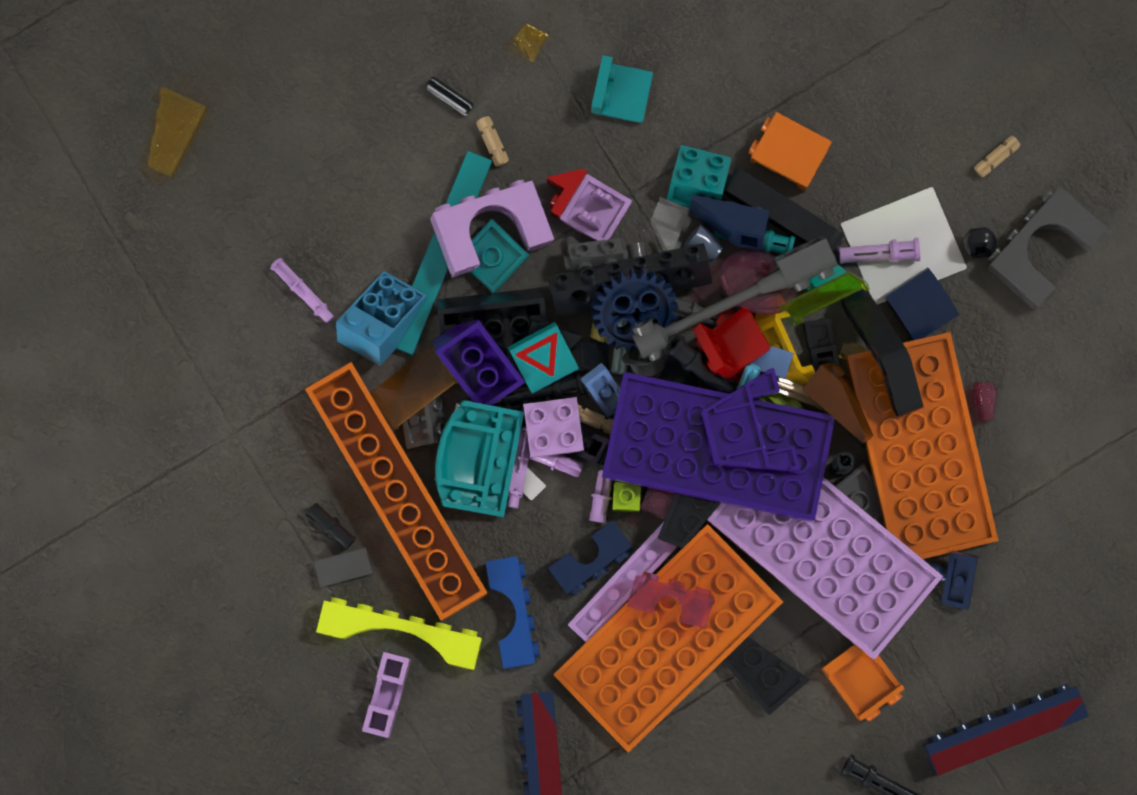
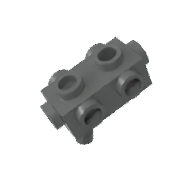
(592, 253)

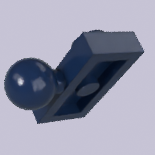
(958, 579)

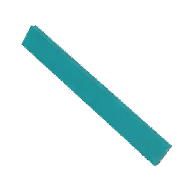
(434, 267)

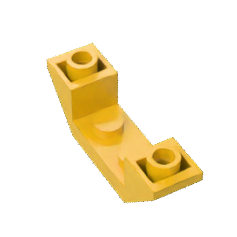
(777, 337)

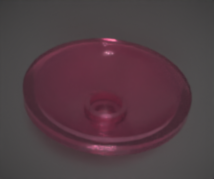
(744, 270)

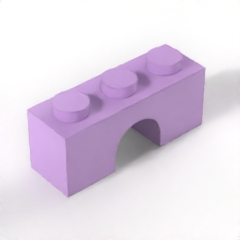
(387, 695)

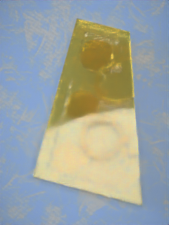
(175, 129)

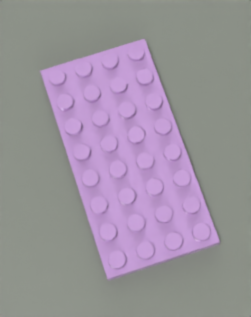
(836, 565)

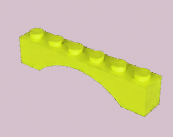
(345, 621)

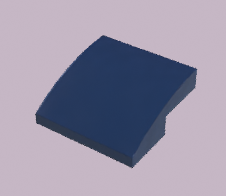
(921, 305)

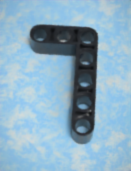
(886, 350)

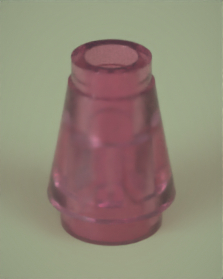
(985, 397)

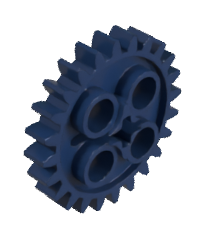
(634, 288)

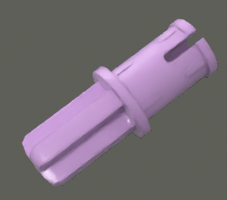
(561, 463)
(600, 499)

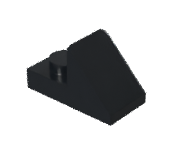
(590, 355)

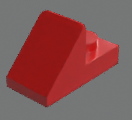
(568, 184)

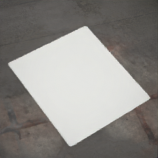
(904, 220)

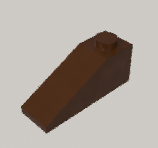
(838, 398)

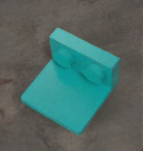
(621, 91)
(698, 175)

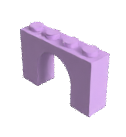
(518, 203)

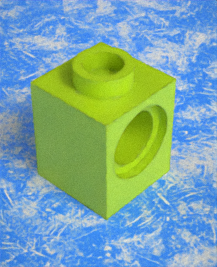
(626, 497)

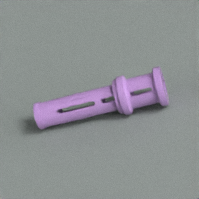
(846, 254)

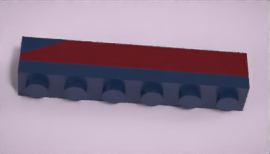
(1006, 730)
(540, 744)

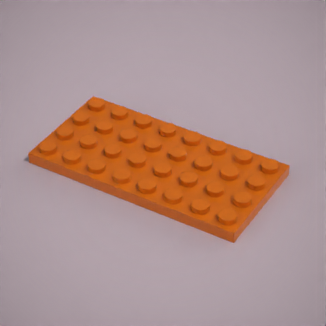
(928, 459)
(650, 662)

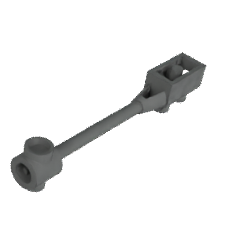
(793, 271)

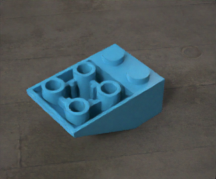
(379, 318)

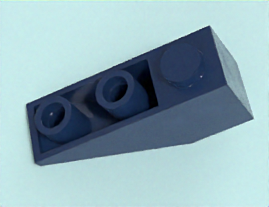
(735, 222)

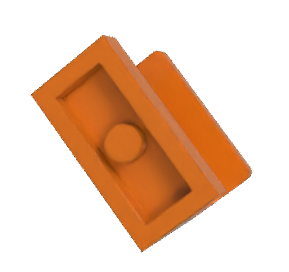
(789, 150)
(863, 682)

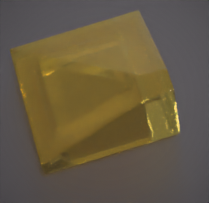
(530, 41)

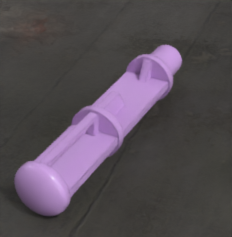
(301, 289)
(519, 470)

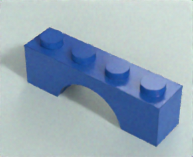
(517, 647)

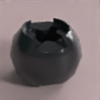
(980, 242)

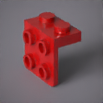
(732, 343)

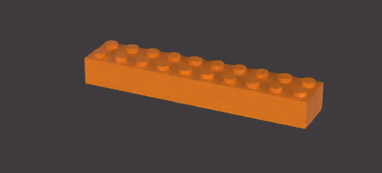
(396, 492)

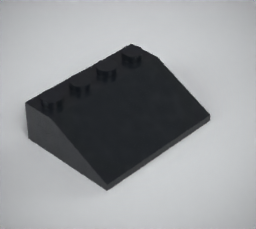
(502, 314)

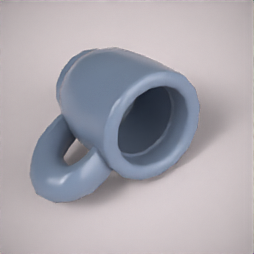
(711, 242)

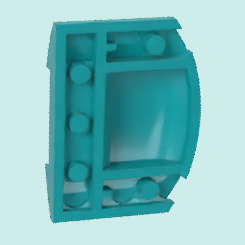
(478, 457)

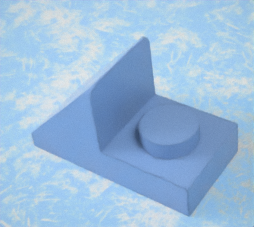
(602, 389)

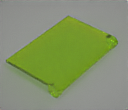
(824, 295)

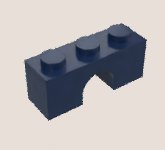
(611, 547)

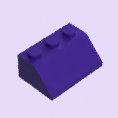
(477, 362)

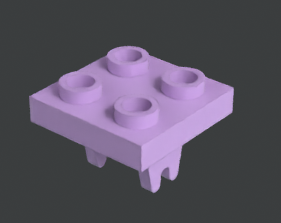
(595, 209)
(553, 427)

